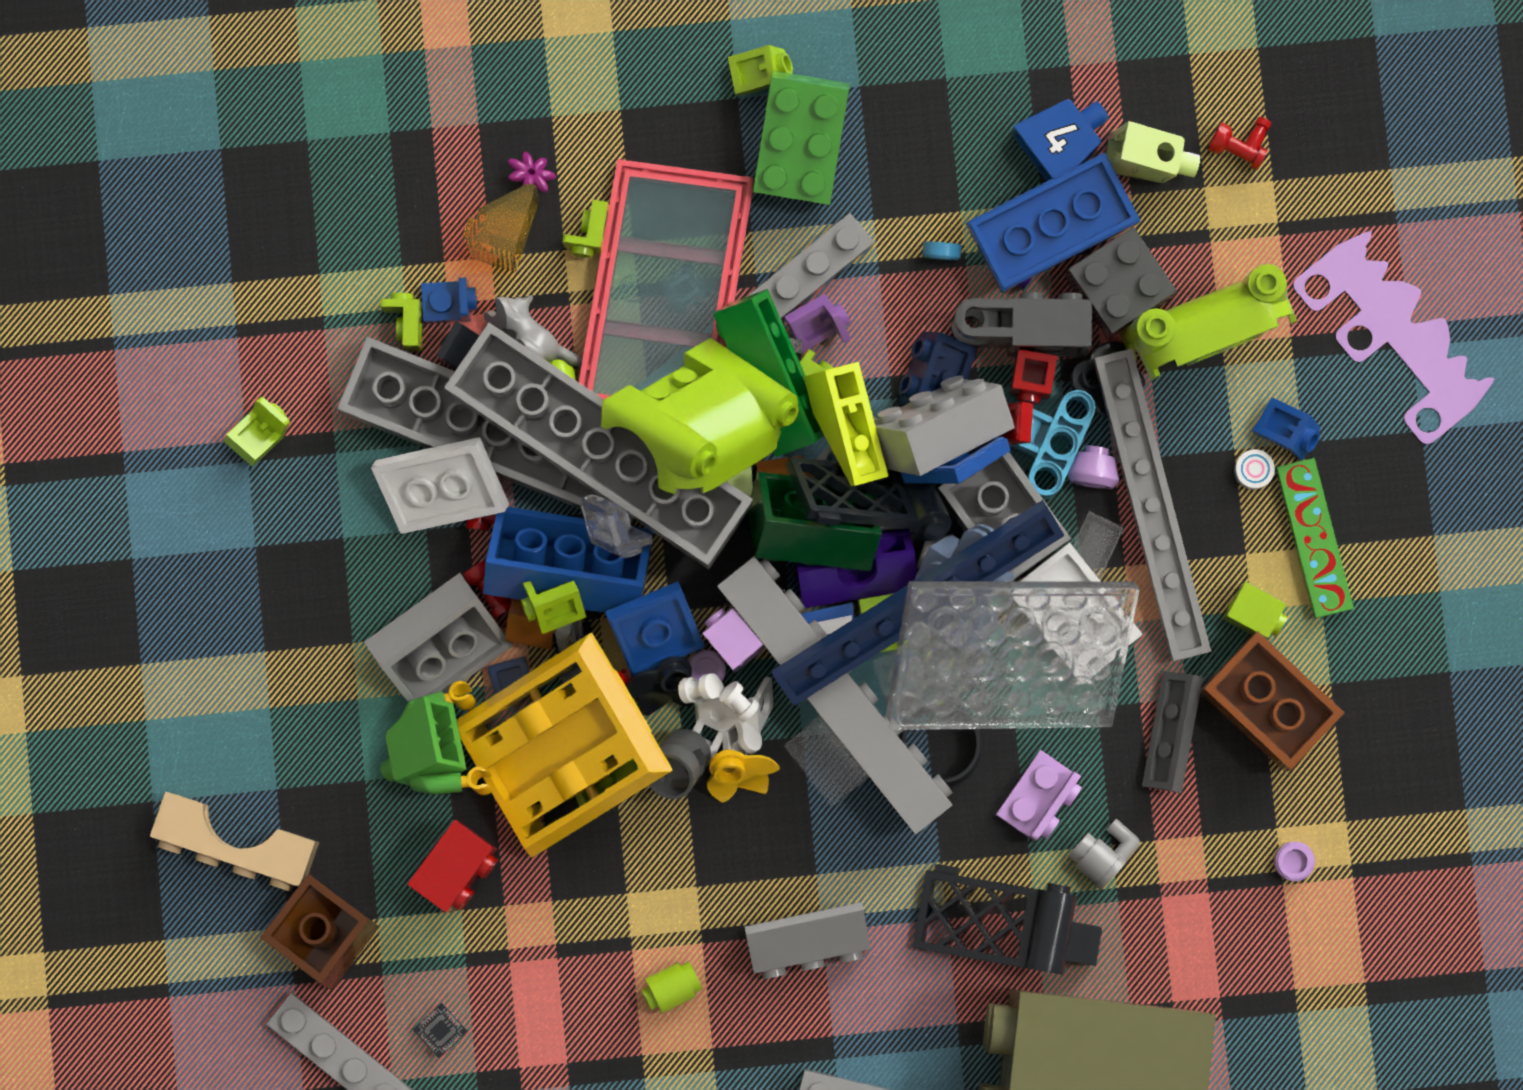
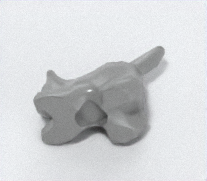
(514, 319)

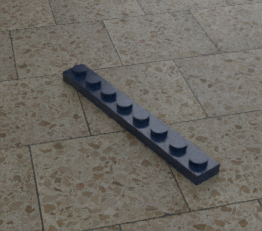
(881, 624)

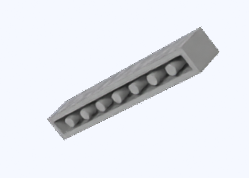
(842, 703)

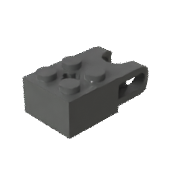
(1028, 323)

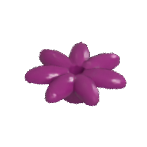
(531, 172)

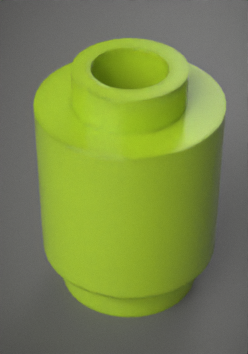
(671, 987)

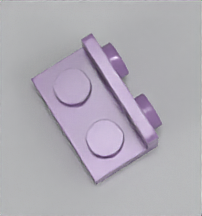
(1039, 796)

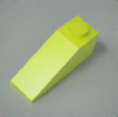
(847, 421)

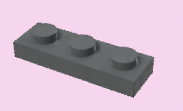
(1172, 731)

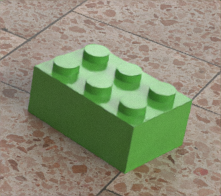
(801, 137)

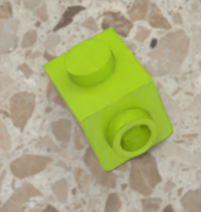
(258, 431)

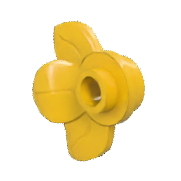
(735, 770)

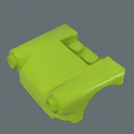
(1211, 321)
(704, 418)

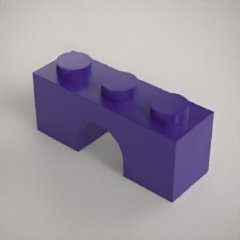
(891, 571)

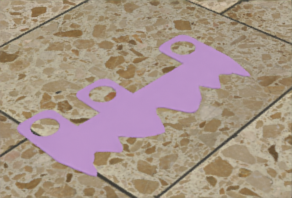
(1387, 315)

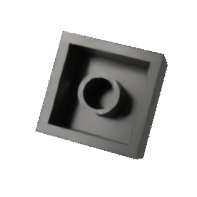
(1121, 282)

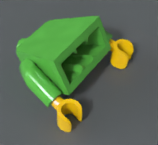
(428, 747)

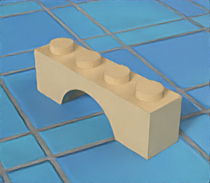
(187, 825)

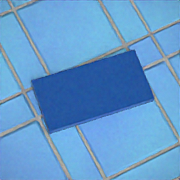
(1053, 222)

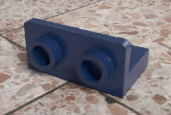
(933, 361)

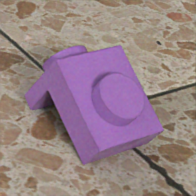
(818, 322)

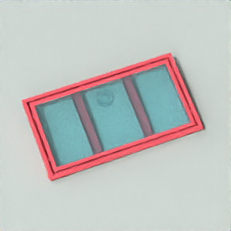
(662, 271)

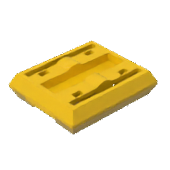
(561, 745)

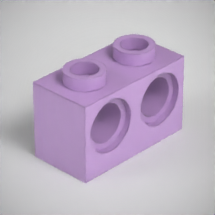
(732, 638)

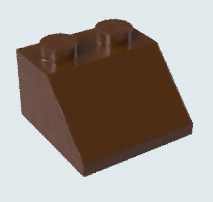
(319, 932)

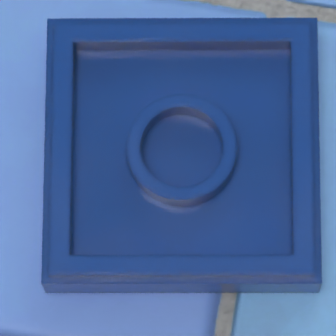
(963, 465)
(654, 628)

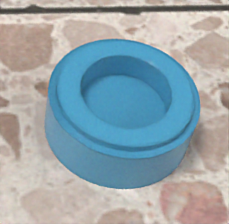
(942, 251)

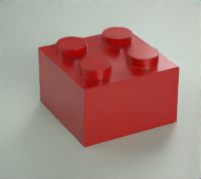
(454, 867)

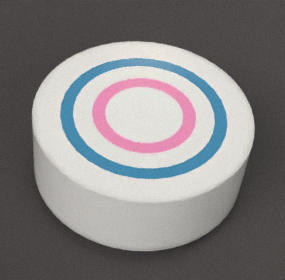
(1254, 469)

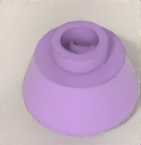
(1094, 468)

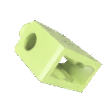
(1149, 153)

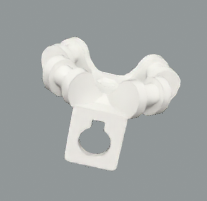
(728, 709)

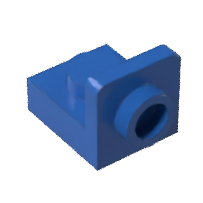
(448, 301)
(1288, 428)

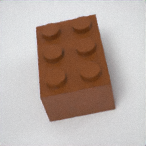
(1271, 701)

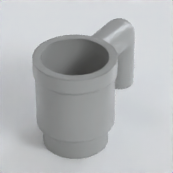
(1098, 860)

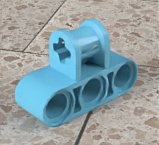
(1045, 428)

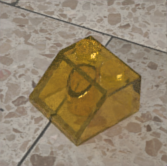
(503, 228)

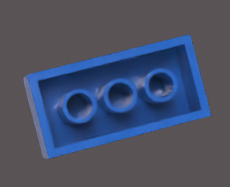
(557, 551)

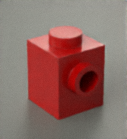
(1033, 376)

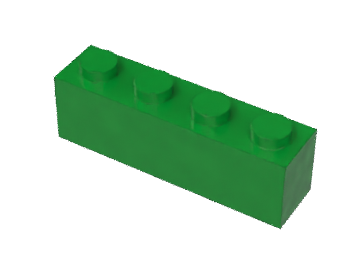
(759, 337)

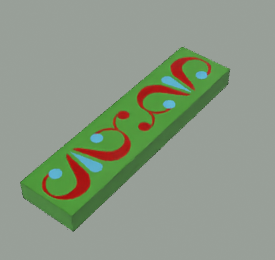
(1314, 538)

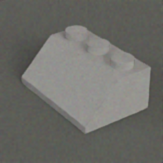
(438, 641)
(808, 940)

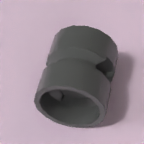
(688, 757)

